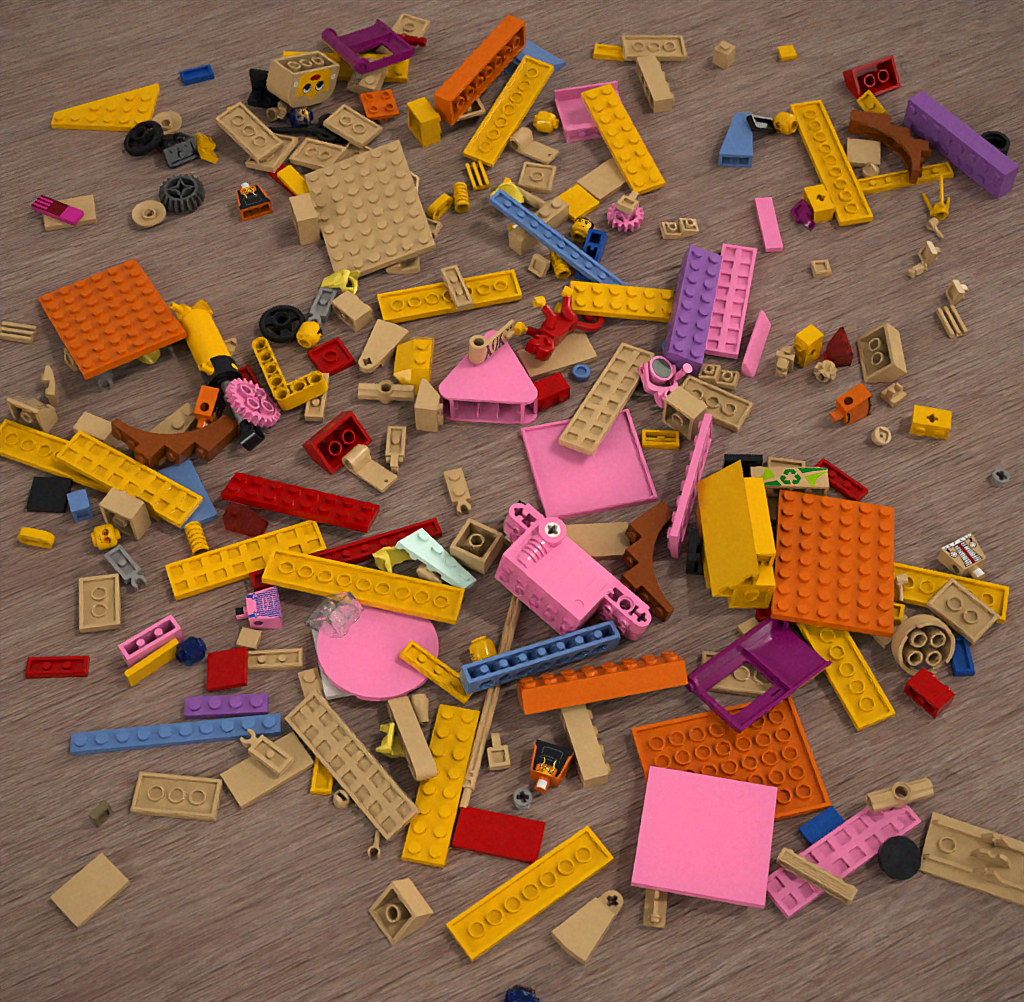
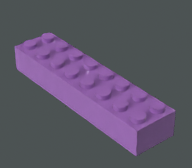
(960, 144)
(692, 308)

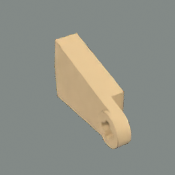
(382, 345)
(587, 927)

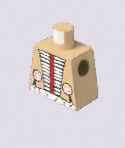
(963, 557)

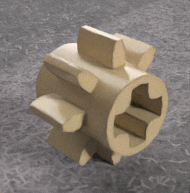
(825, 371)

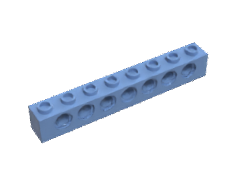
(539, 657)

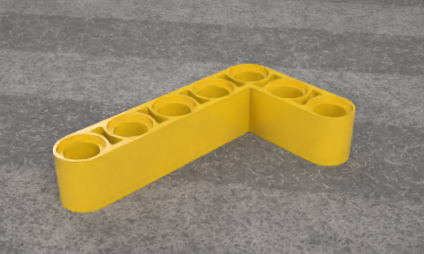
(287, 394)

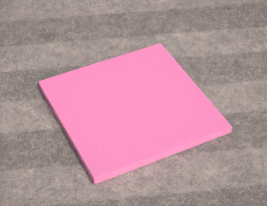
(582, 485)
(705, 837)

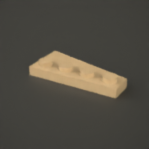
(178, 422)

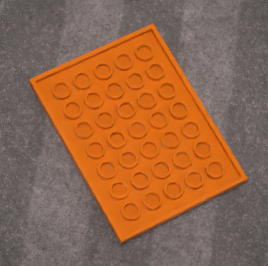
(111, 318)
(834, 563)
(765, 753)

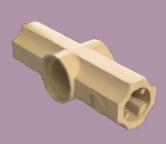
(386, 392)
(911, 791)

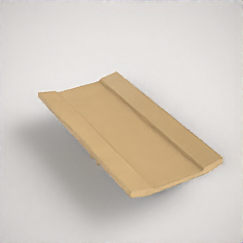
(974, 858)

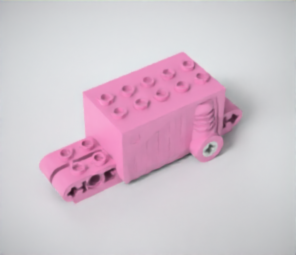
(562, 579)

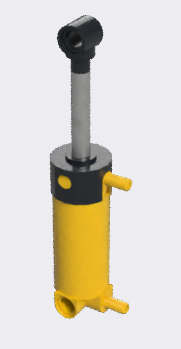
(214, 360)

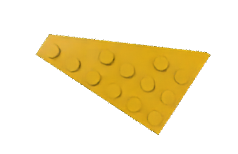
(111, 113)

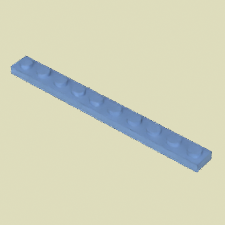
(552, 239)
(174, 734)

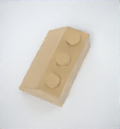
(881, 354)

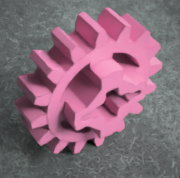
(624, 220)

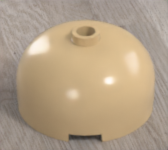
(921, 639)

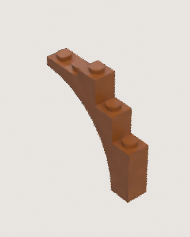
(897, 138)
(177, 447)
(638, 557)

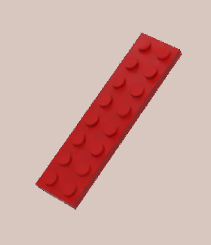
(301, 502)

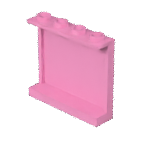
(573, 114)

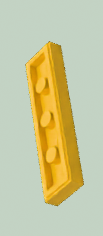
(434, 670)

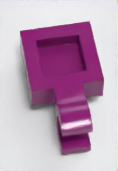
(802, 213)

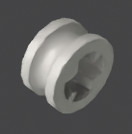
(995, 477)
(517, 802)

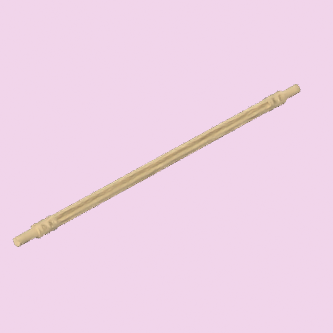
(489, 707)

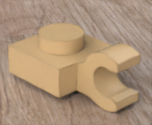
(284, 109)
(628, 204)
(498, 755)

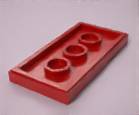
(499, 835)

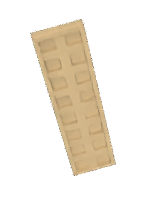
(605, 400)
(352, 765)

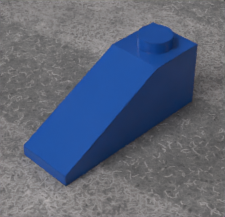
(594, 247)

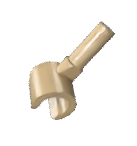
(932, 225)
(899, 581)
(375, 845)

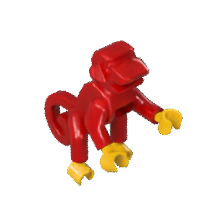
(555, 326)

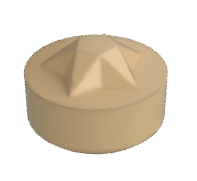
(881, 436)

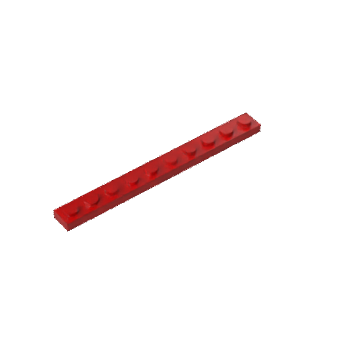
(362, 549)

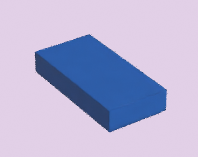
(197, 75)
(962, 660)
(821, 825)

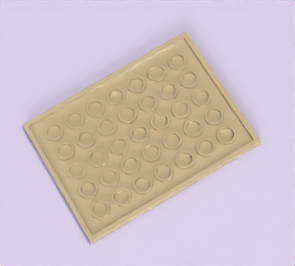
(370, 210)

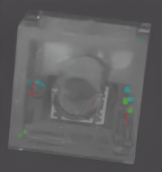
(335, 615)

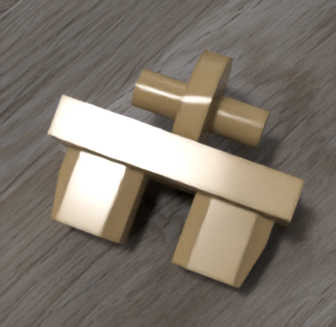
(784, 361)

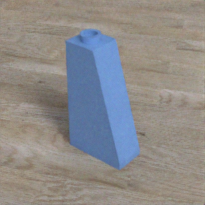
(738, 143)

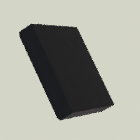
(49, 495)

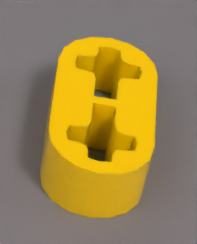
(439, 207)
(36, 537)

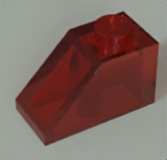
(839, 349)
(244, 520)

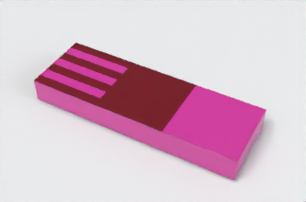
(57, 210)

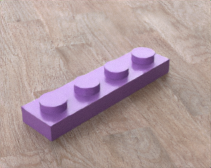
(226, 706)

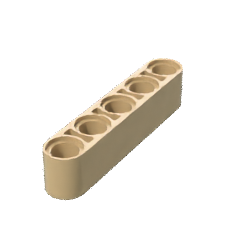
(411, 738)

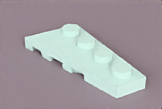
(437, 559)

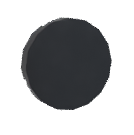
(899, 857)

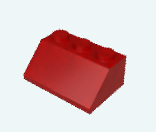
(877, 76)
(335, 441)

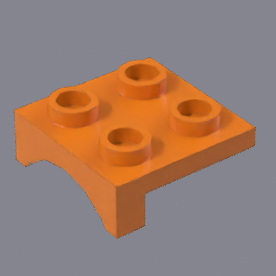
(379, 105)

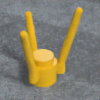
(939, 210)

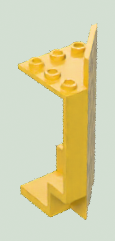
(736, 538)

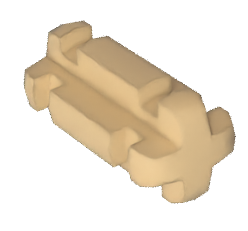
(917, 269)

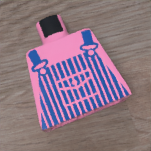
(262, 609)

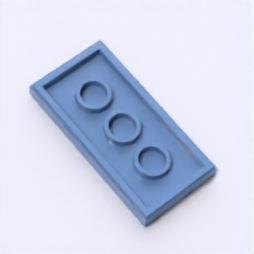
(188, 477)

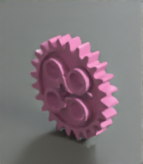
(252, 402)

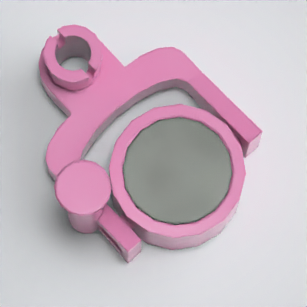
(658, 372)

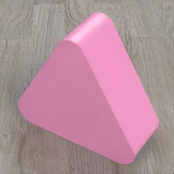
(490, 390)

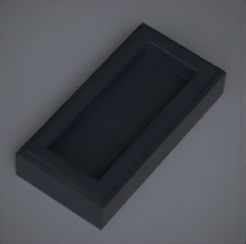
(761, 124)

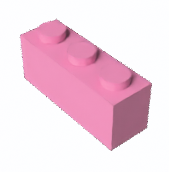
(150, 640)

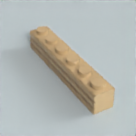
(816, 876)

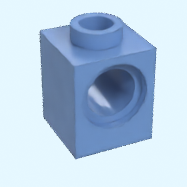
(80, 505)

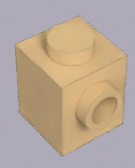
(724, 55)

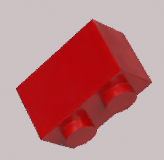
(551, 391)
(929, 692)

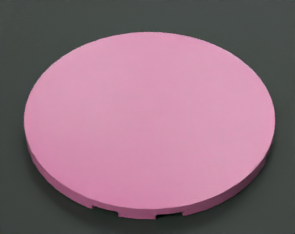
(368, 656)

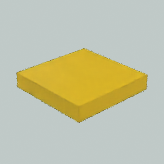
(579, 202)

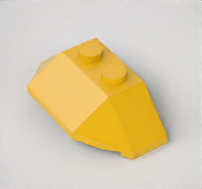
(414, 361)

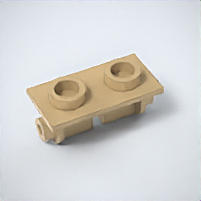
(655, 908)

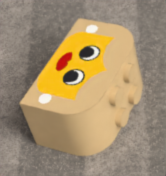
(302, 78)

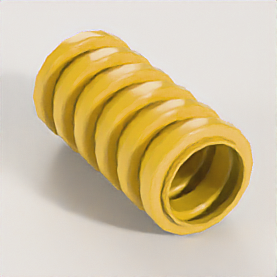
(461, 197)
(560, 266)
(196, 538)

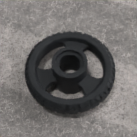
(143, 138)
(281, 322)

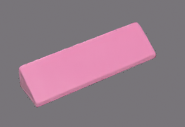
(756, 345)

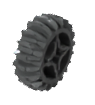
(182, 193)

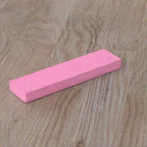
(768, 224)

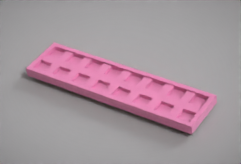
(730, 301)
(688, 487)
(840, 853)

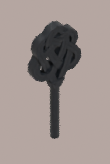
(319, 130)

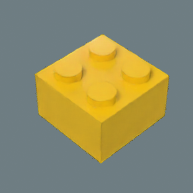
(424, 121)

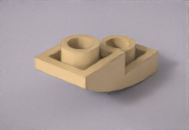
(684, 228)
(721, 378)
(51, 386)

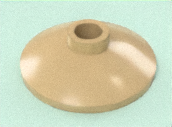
(169, 121)
(148, 213)

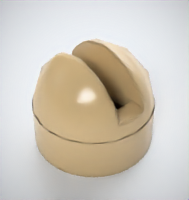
(272, 113)
(338, 802)

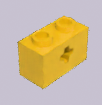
(819, 202)
(807, 345)
(930, 422)

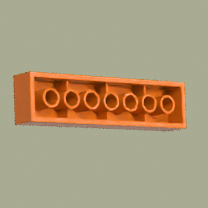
(480, 69)
(601, 682)

